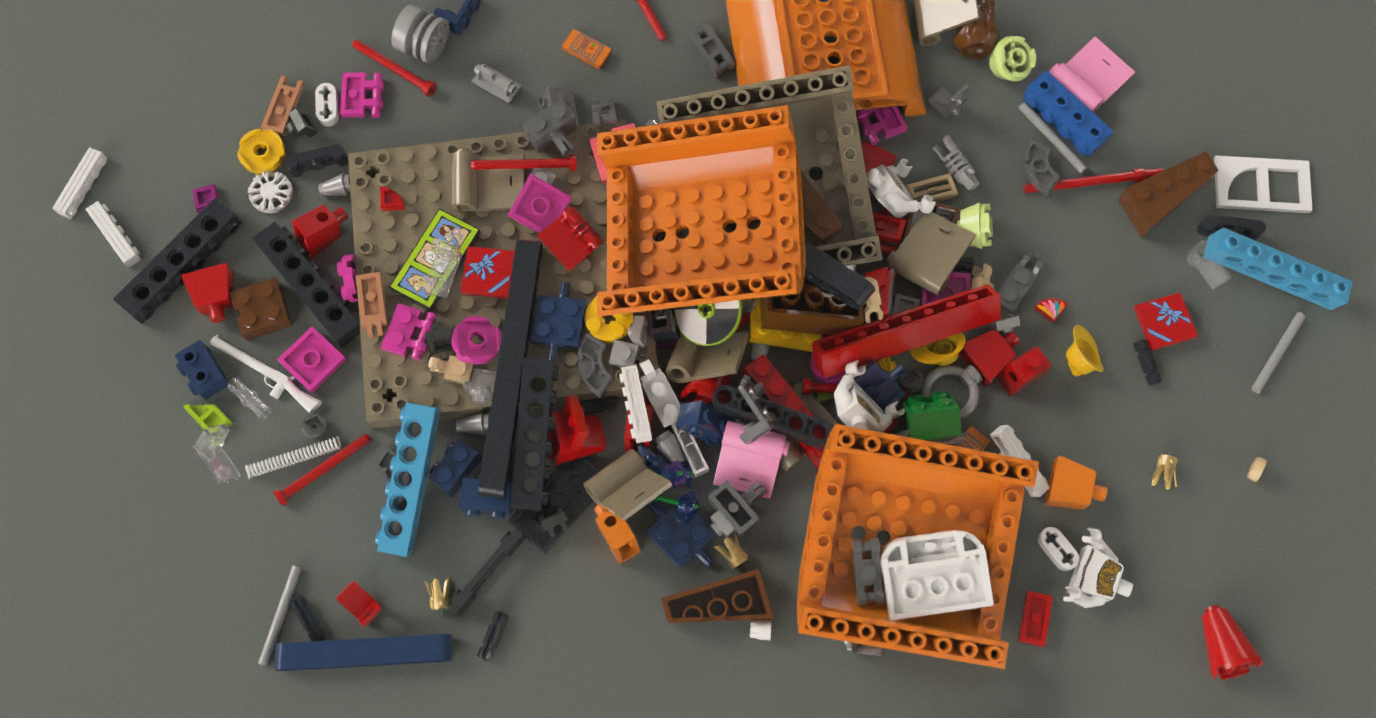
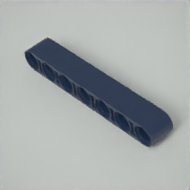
(363, 652)

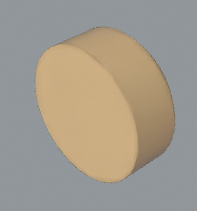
(1256, 469)

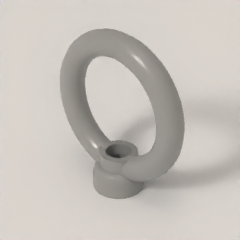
(968, 376)

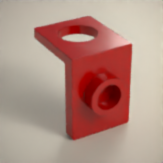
(358, 603)

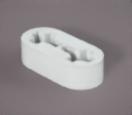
(322, 104)
(1054, 553)

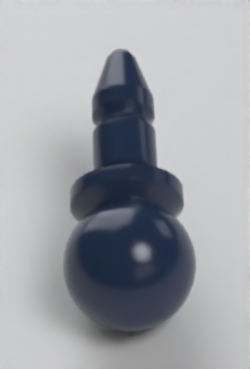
(654, 460)

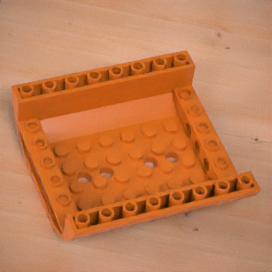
(788, 40)
(701, 180)
(908, 491)

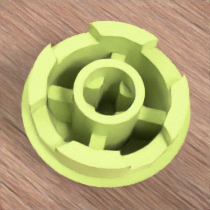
(1012, 59)
(977, 222)

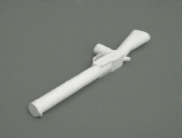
(283, 382)

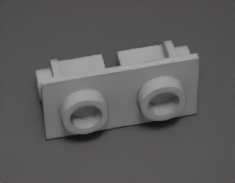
(495, 83)

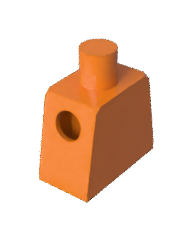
(1072, 485)
(617, 535)

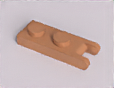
(283, 102)

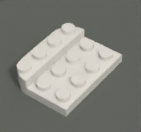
(935, 574)

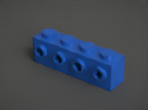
(1067, 114)

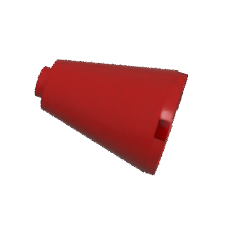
(704, 390)
(1227, 645)

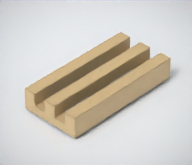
(932, 181)

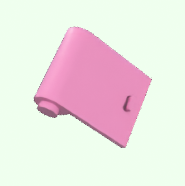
(1093, 74)
(745, 463)

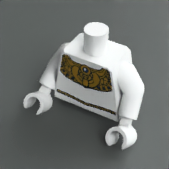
(892, 193)
(857, 408)
(1097, 574)

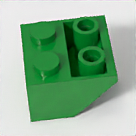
(932, 416)

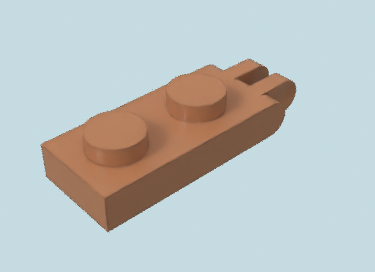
(371, 303)

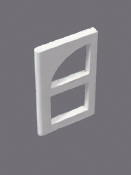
(1232, 166)

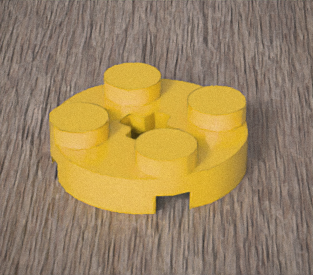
(258, 139)
(607, 332)

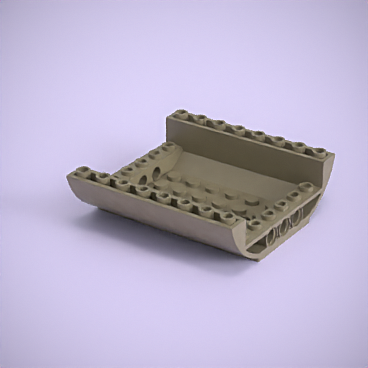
(825, 138)

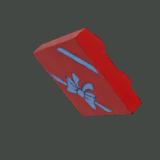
(487, 272)
(1165, 321)

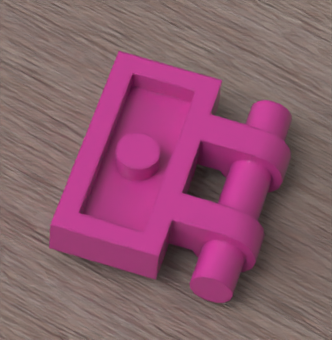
(354, 95)
(888, 122)
(402, 330)

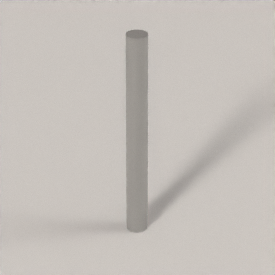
(1052, 137)
(1278, 352)
(279, 616)

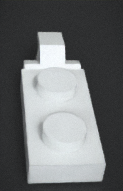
(659, 394)

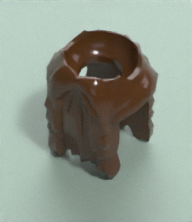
(980, 36)

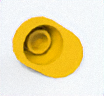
(940, 352)
(1083, 353)

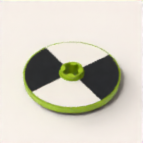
(709, 327)

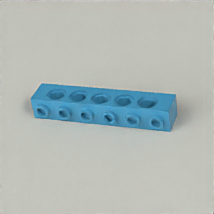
(1278, 269)
(409, 518)

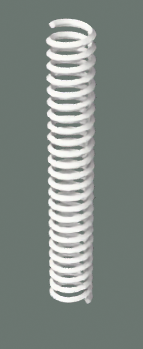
(294, 458)

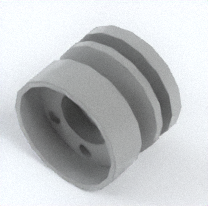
(420, 34)

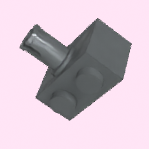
(552, 127)
(737, 506)

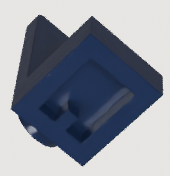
(461, 21)

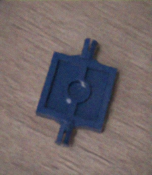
(558, 321)
(880, 384)
(680, 538)

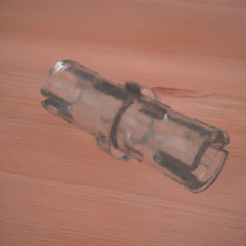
(249, 398)

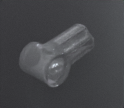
(1212, 272)

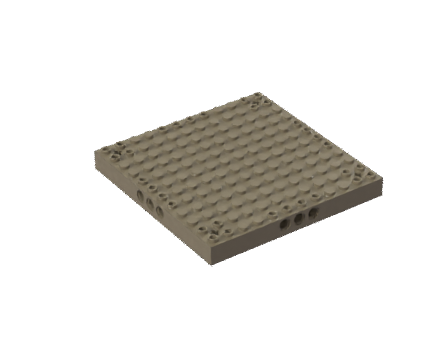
(386, 239)

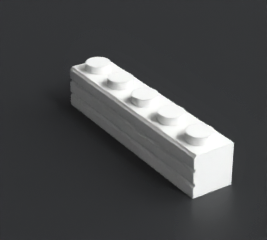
(80, 183)
(114, 233)
(635, 404)
(1011, 446)
(691, 451)

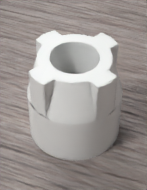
(760, 629)

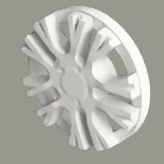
(270, 192)

